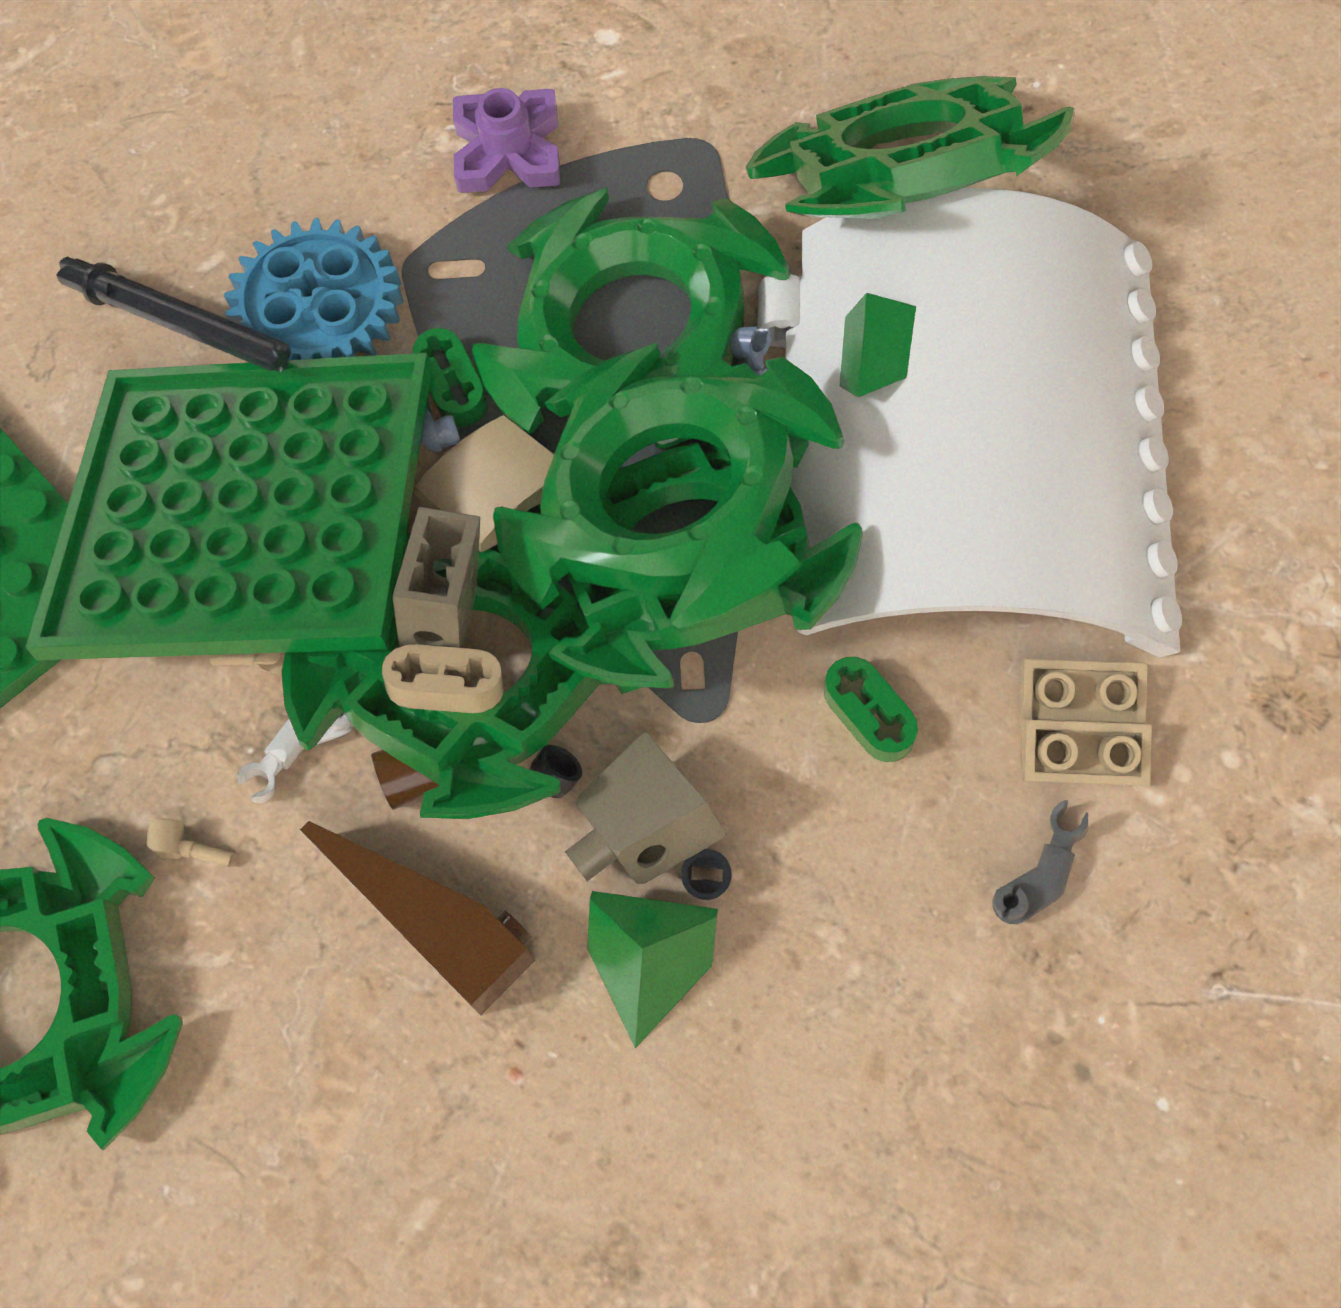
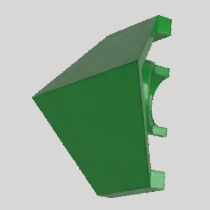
(876, 344)
(648, 954)

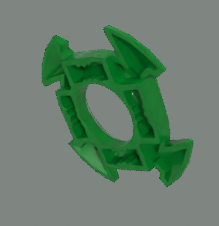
(852, 181)
(582, 255)
(716, 561)
(632, 624)
(462, 752)
(86, 1051)

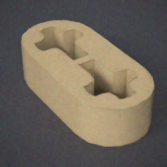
(443, 678)

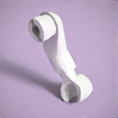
(282, 753)

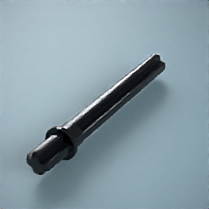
(104, 286)

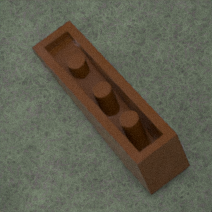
(450, 930)

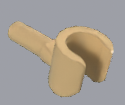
(266, 662)
(167, 843)

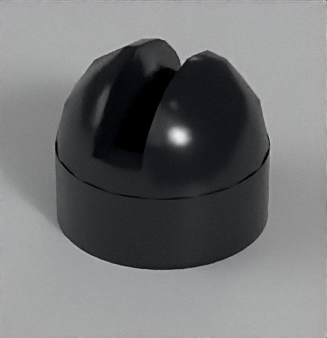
(560, 764)
(706, 888)

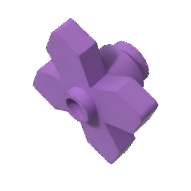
(503, 135)

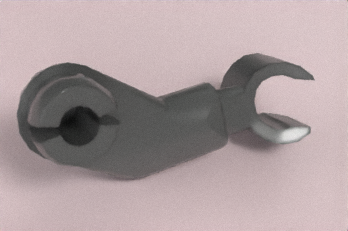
(1046, 882)

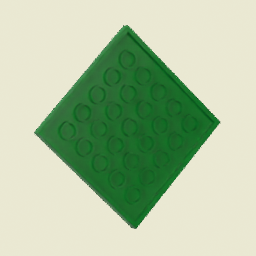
(238, 511)

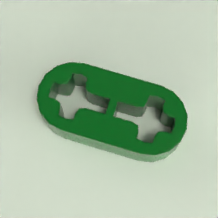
(460, 372)
(880, 700)

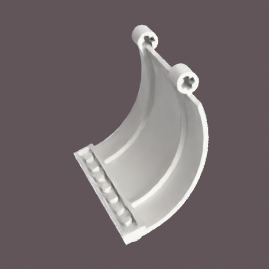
(1028, 421)

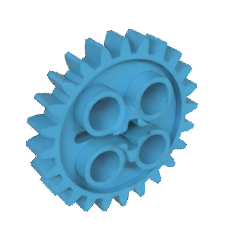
(312, 284)

